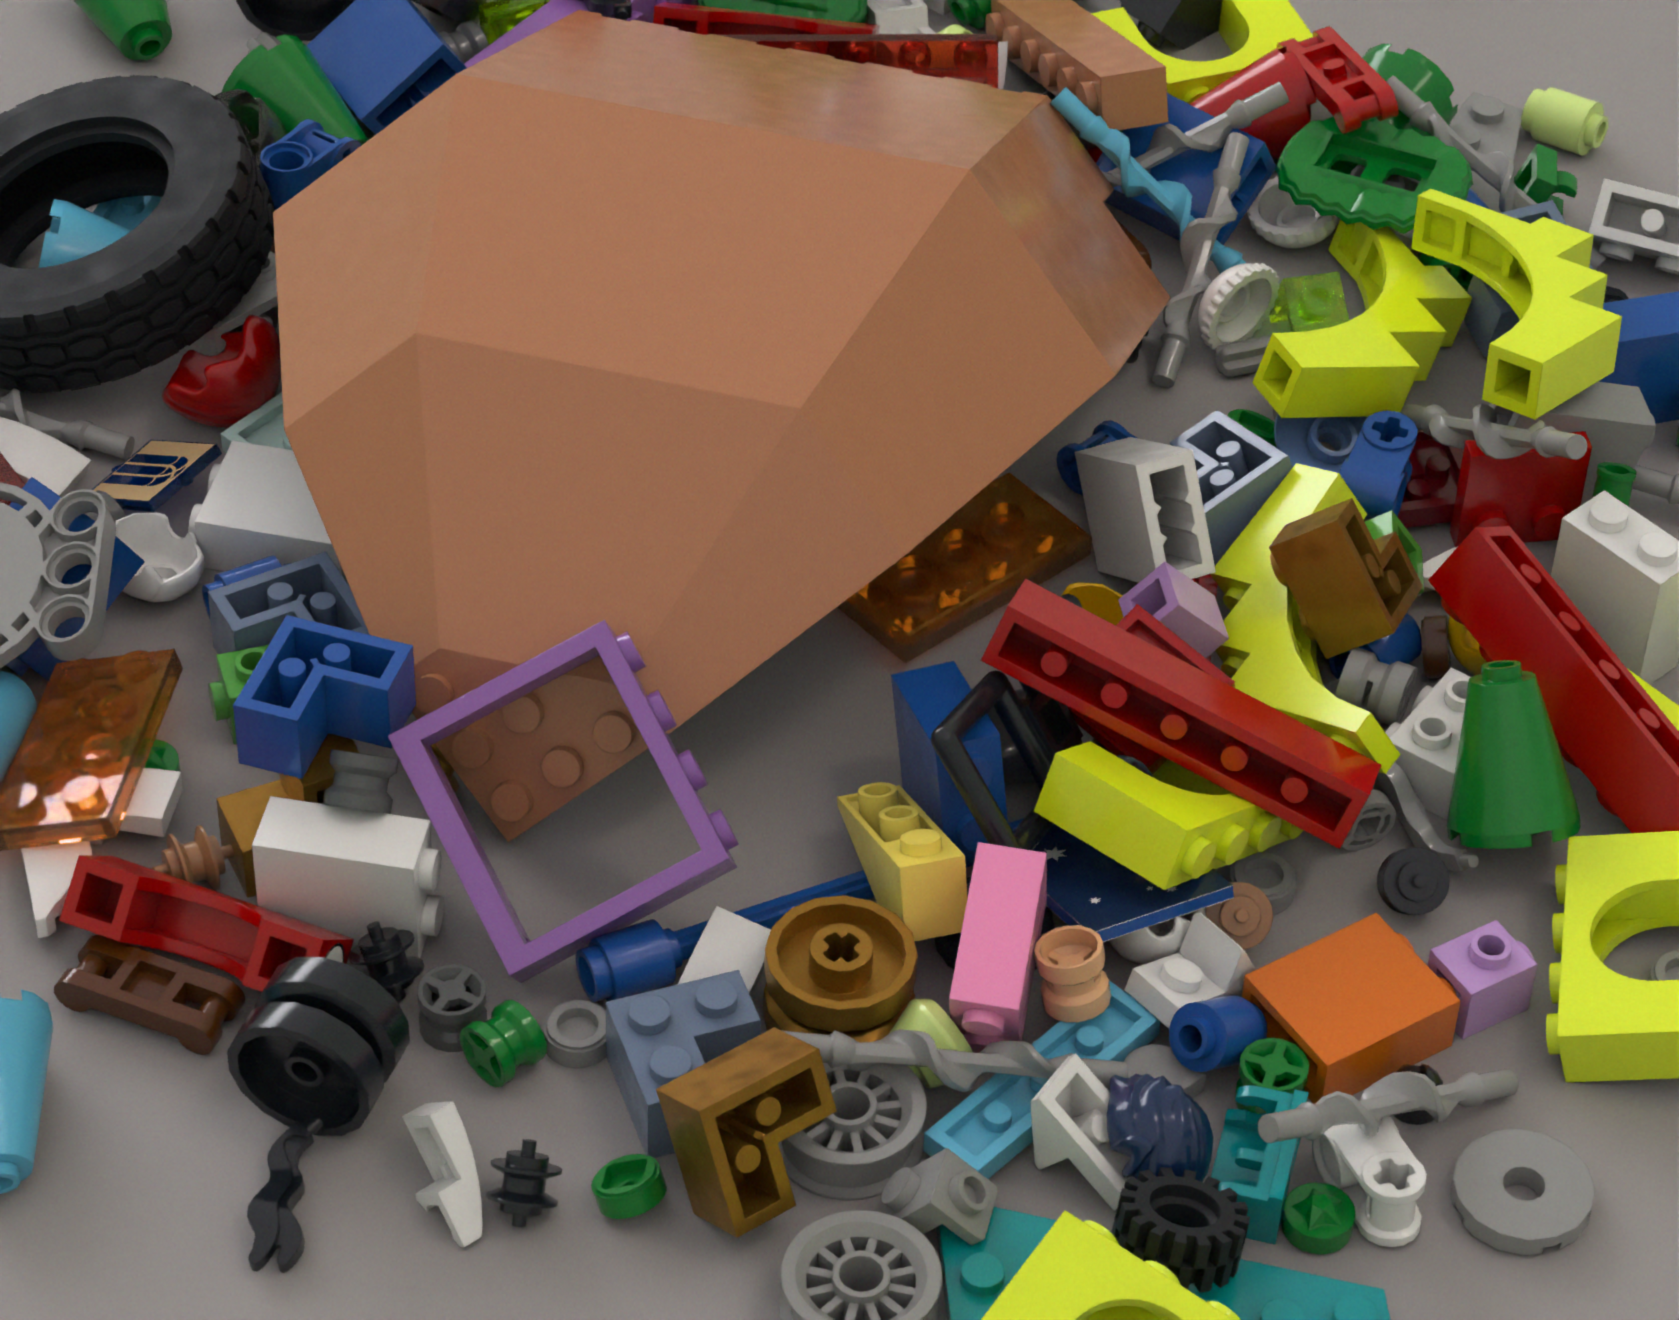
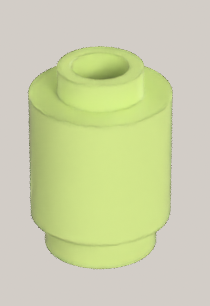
(1564, 120)

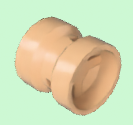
(1072, 972)

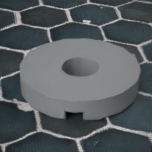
(1527, 1160)

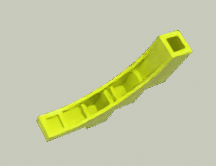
(1546, 279)
(1377, 355)

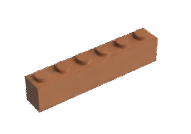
(1073, 49)

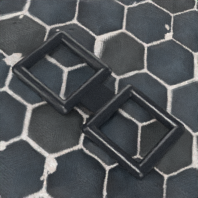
(1038, 730)

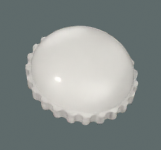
(1285, 223)
(1237, 303)

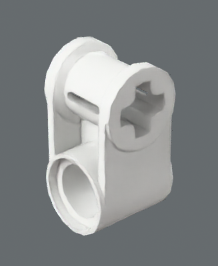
(1378, 1178)

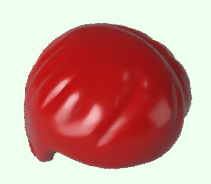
(232, 383)

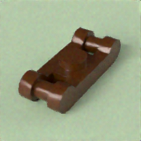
(150, 992)

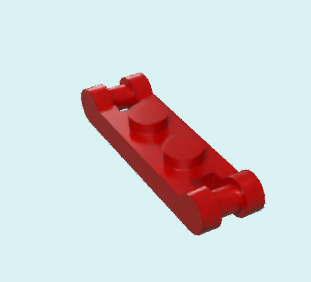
(1343, 80)

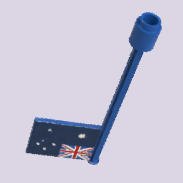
(1081, 890)

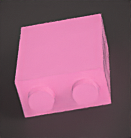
(998, 944)

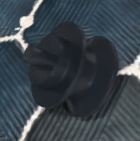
(1413, 881)
(386, 959)
(524, 1183)

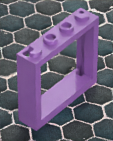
(681, 772)

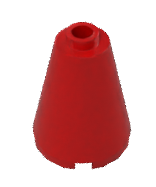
(1280, 124)

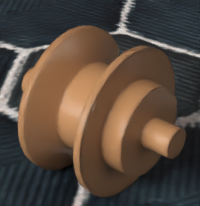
(196, 859)
(1245, 917)

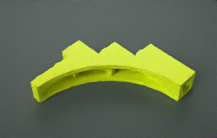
(1266, 643)

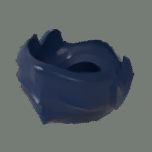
(1157, 1127)

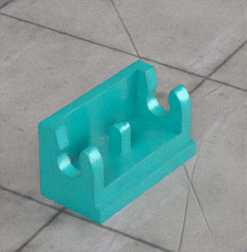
(1255, 1168)

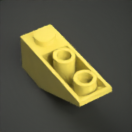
(907, 859)

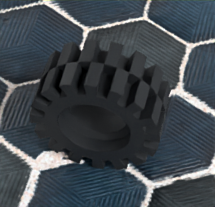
(1183, 1226)

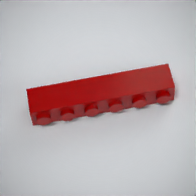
(1593, 701)
(1182, 713)

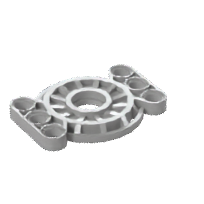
(33, 560)

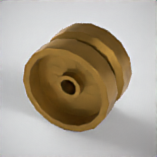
(839, 969)

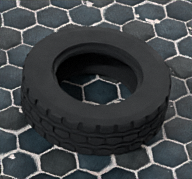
(162, 279)

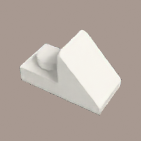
(1204, 969)
(1072, 1124)

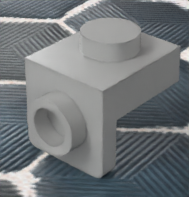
(944, 1193)

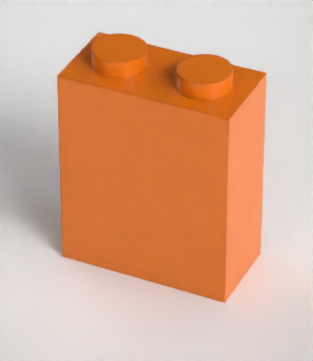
(1355, 1006)

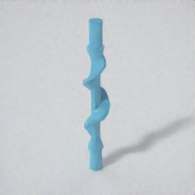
(1135, 180)

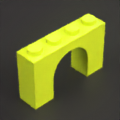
(1246, 26)
(1158, 825)
(1606, 1021)
(1088, 1276)

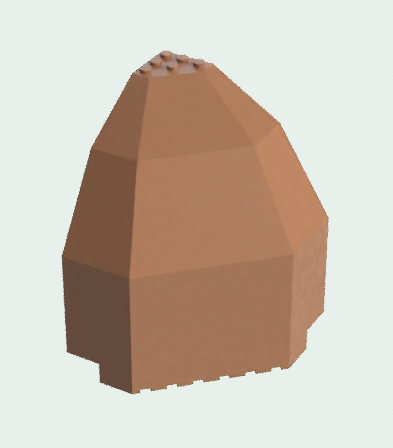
(674, 359)

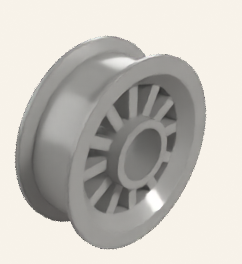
(866, 1139)
(860, 1270)

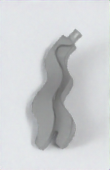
(1416, 822)

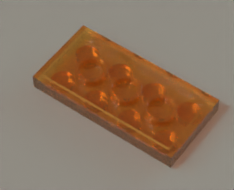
(967, 568)
(86, 749)

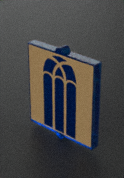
(157, 473)

